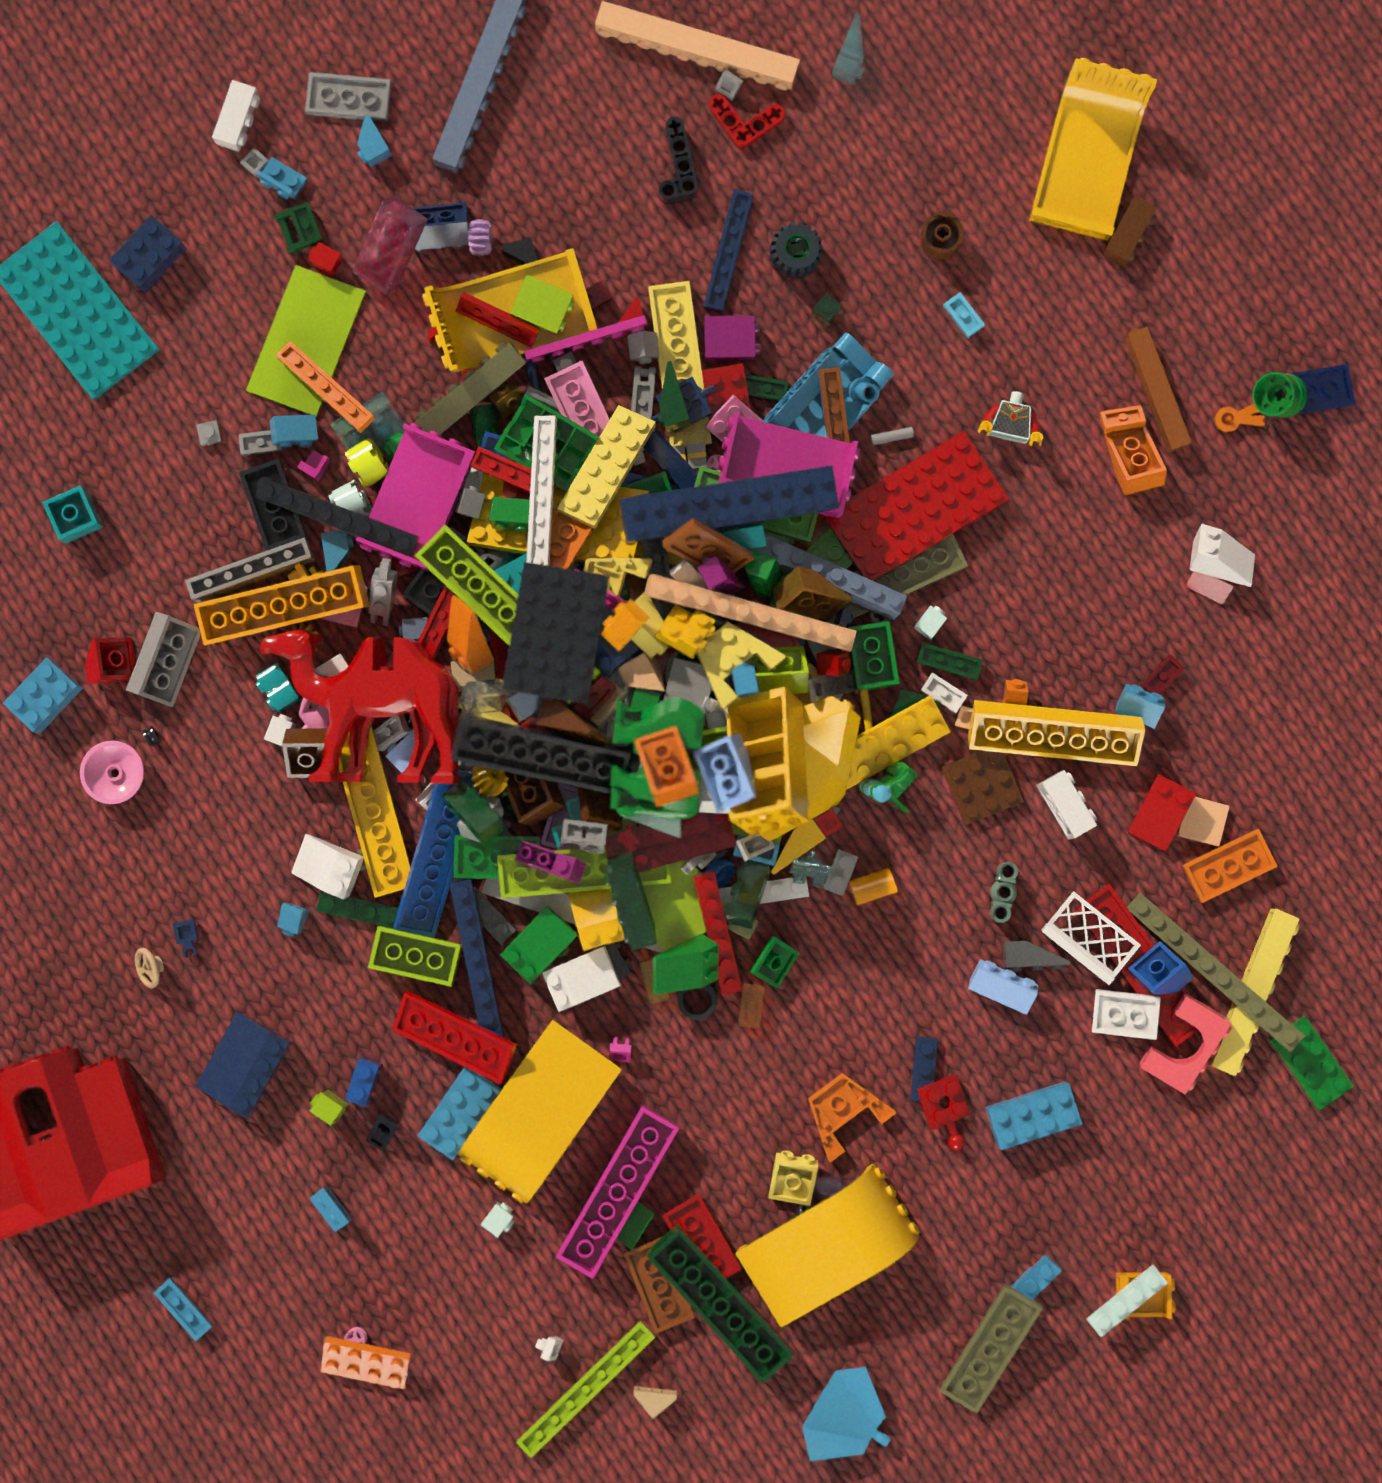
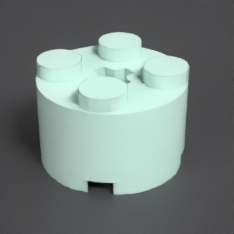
(351, 498)

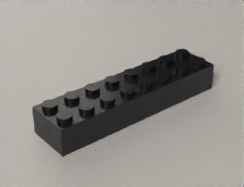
(536, 753)

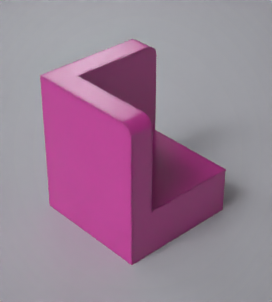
(314, 465)

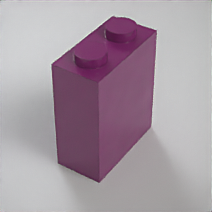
(731, 338)

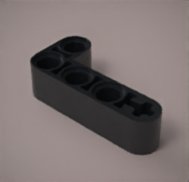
(678, 159)

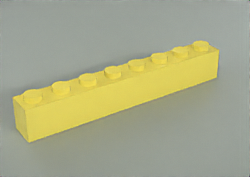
(1260, 977)

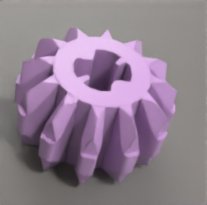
(480, 237)

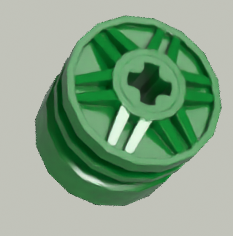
(1269, 390)

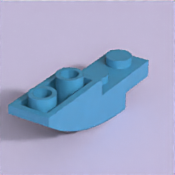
(1037, 1277)

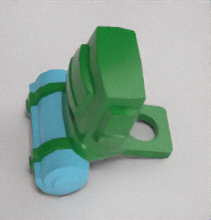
(891, 785)

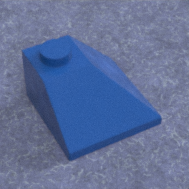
(1161, 970)

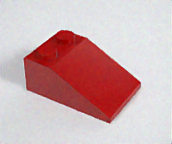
(1161, 812)

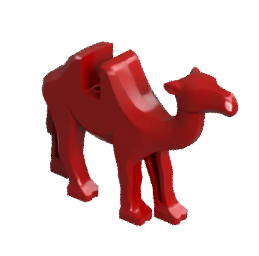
(372, 691)

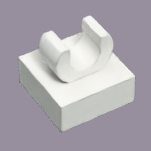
(550, 1347)

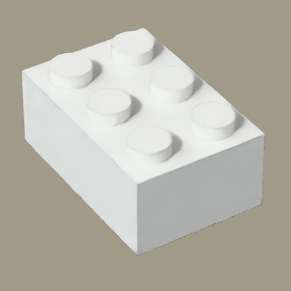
(1067, 804)

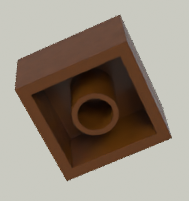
(303, 751)

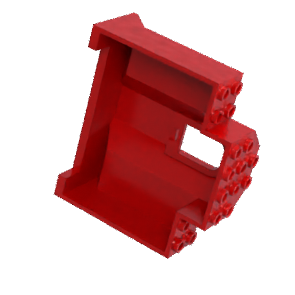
(94, 1151)

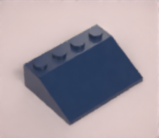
(243, 1065)

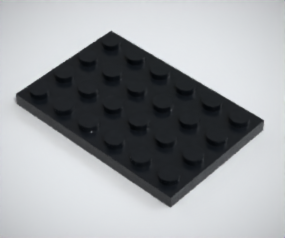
(556, 633)

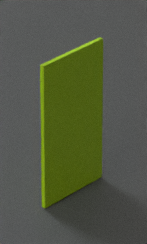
(316, 319)
(673, 904)

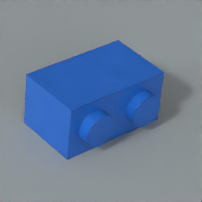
(363, 1081)

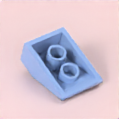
(726, 772)

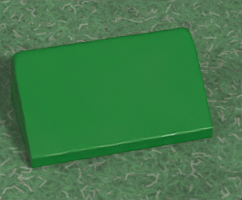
(635, 1225)

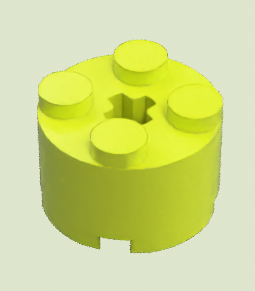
(368, 462)

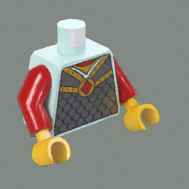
(1012, 421)

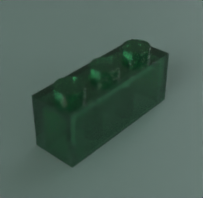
(747, 893)

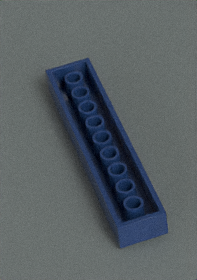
(730, 503)

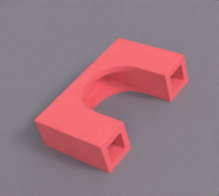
(1183, 1072)

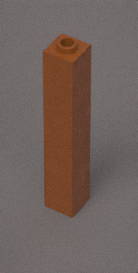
(1157, 389)

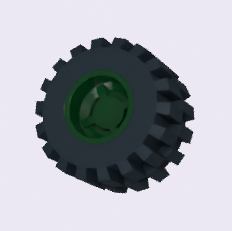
(795, 250)

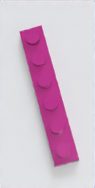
(577, 342)

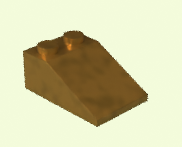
(809, 595)

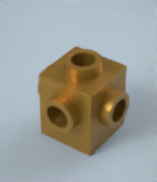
(506, 398)

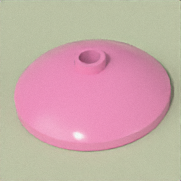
(98, 769)

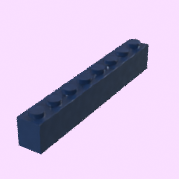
(476, 956)

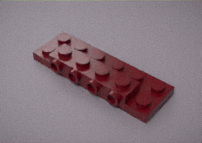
(653, 848)

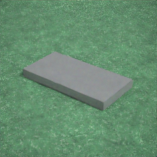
(348, 96)
(688, 682)

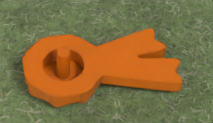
(1228, 419)

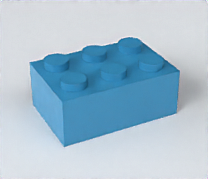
(42, 695)

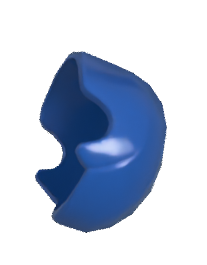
(723, 870)

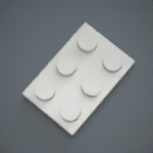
(1126, 1014)

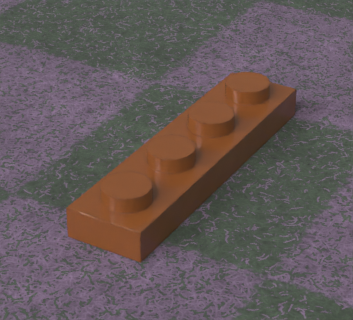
(833, 404)

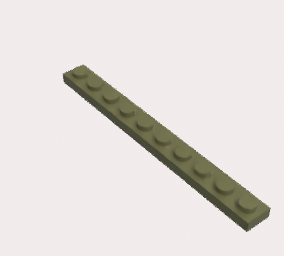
(1215, 972)

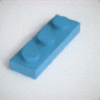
(183, 1309)

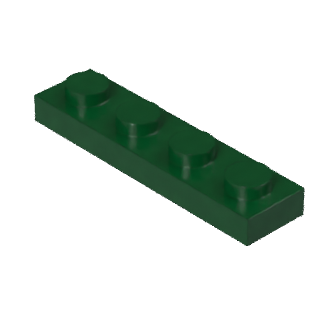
(357, 909)

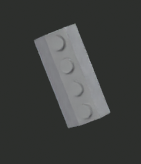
(164, 659)

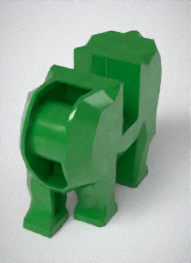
(644, 722)

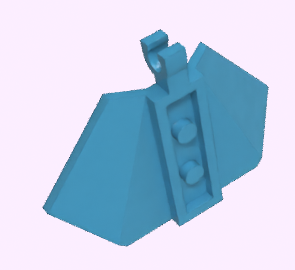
(844, 1417)

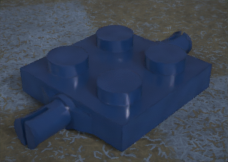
(694, 400)

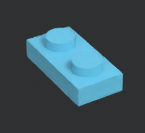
(963, 315)

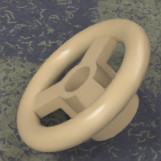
(152, 967)

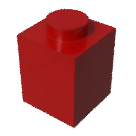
(325, 259)
(833, 662)

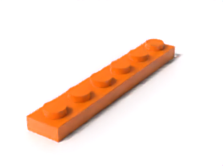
(325, 387)

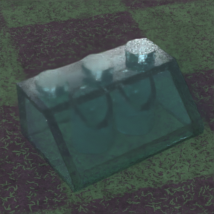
(384, 426)

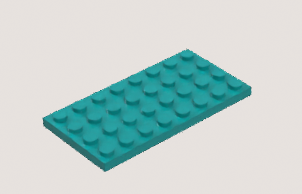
(75, 311)

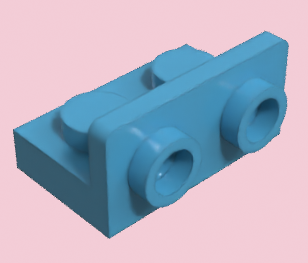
(282, 178)
(331, 1208)

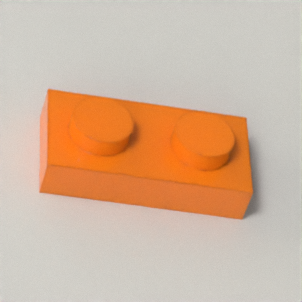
(1122, 419)

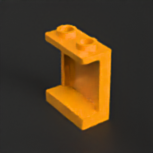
(1157, 1305)

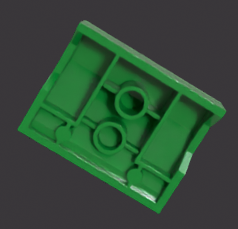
(572, 441)

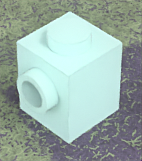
(499, 1219)

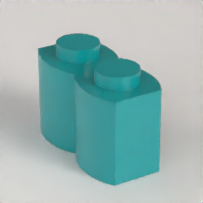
(277, 687)

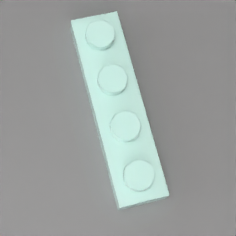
(1127, 1300)

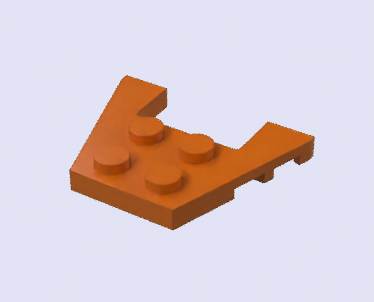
(839, 1103)

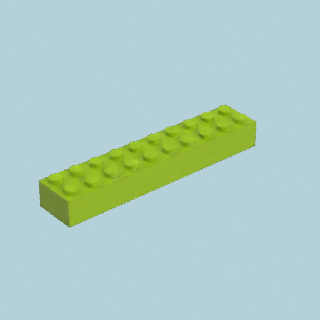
(473, 582)

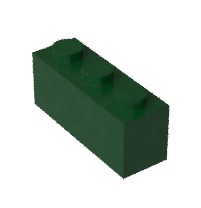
(473, 812)

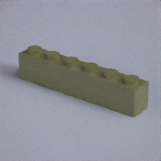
(472, 390)

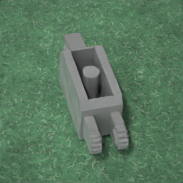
(383, 592)

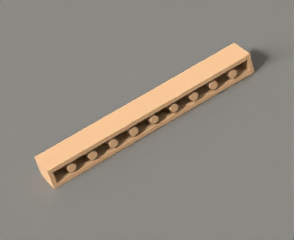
(696, 45)
(749, 613)

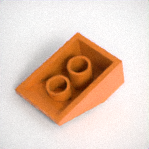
(1135, 460)
(466, 638)
(666, 766)

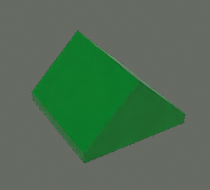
(774, 962)

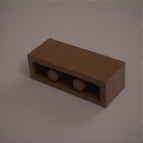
(1130, 231)

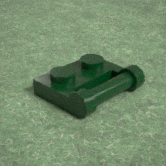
(305, 226)

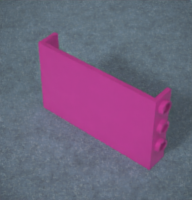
(770, 449)
(420, 489)

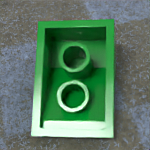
(539, 945)
(686, 966)

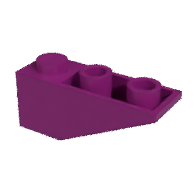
(551, 862)

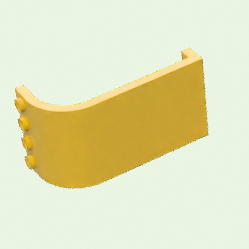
(1091, 148)
(469, 342)
(538, 1112)
(830, 1247)

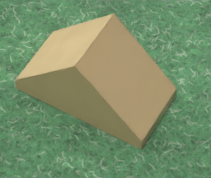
(654, 1399)

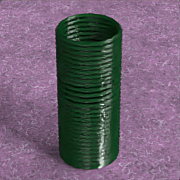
(484, 419)

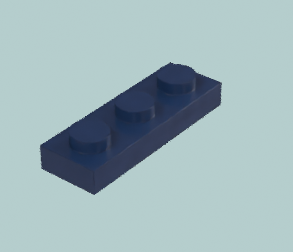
(923, 1064)

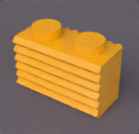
(624, 624)

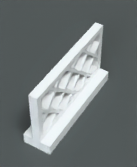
(1075, 948)

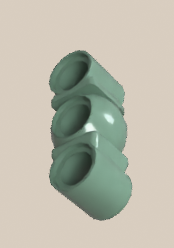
(1009, 883)

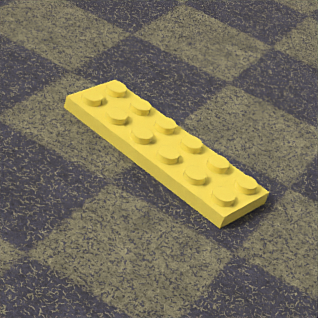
(606, 467)

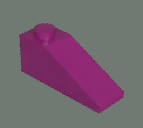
(719, 576)

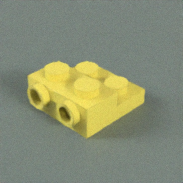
(793, 1178)

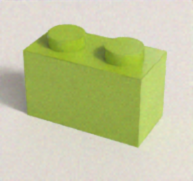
(328, 1107)

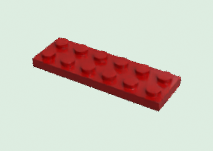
(454, 1037)

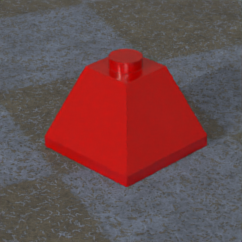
(110, 660)

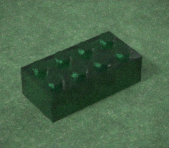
(631, 900)

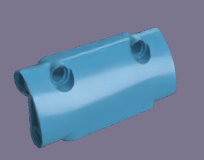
(802, 404)

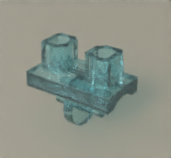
(811, 867)

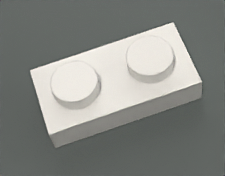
(941, 690)

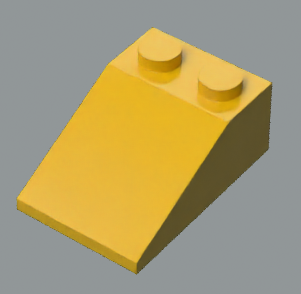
(595, 918)

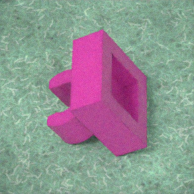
(620, 1052)

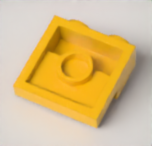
(686, 630)

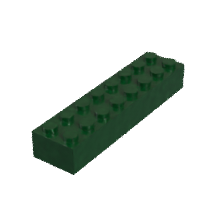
(720, 1303)

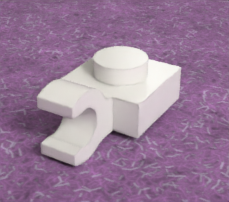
(700, 861)

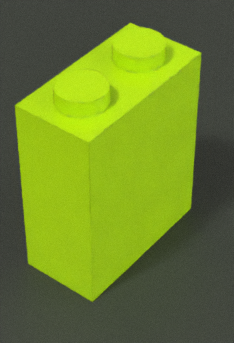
(542, 305)

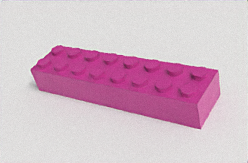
(617, 1191)

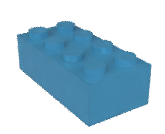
(459, 1112)
(1033, 1115)

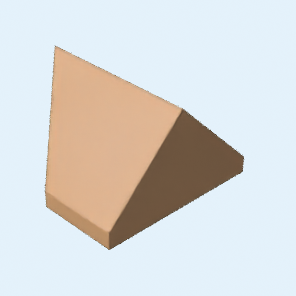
(642, 673)

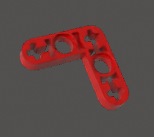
(740, 127)

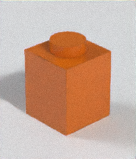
(1015, 692)

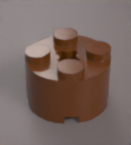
(952, 232)

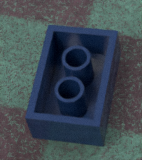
(148, 254)

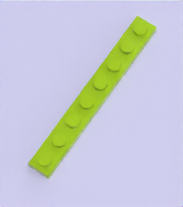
(585, 1389)

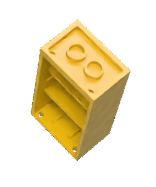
(775, 743)

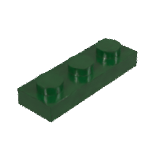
(949, 661)

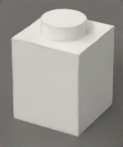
(277, 729)

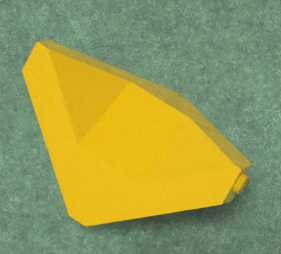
(829, 750)

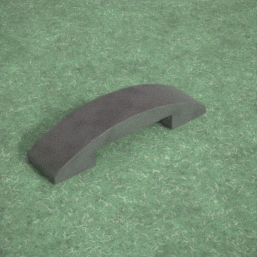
(828, 686)

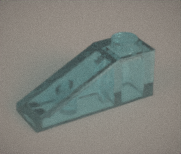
(850, 59)

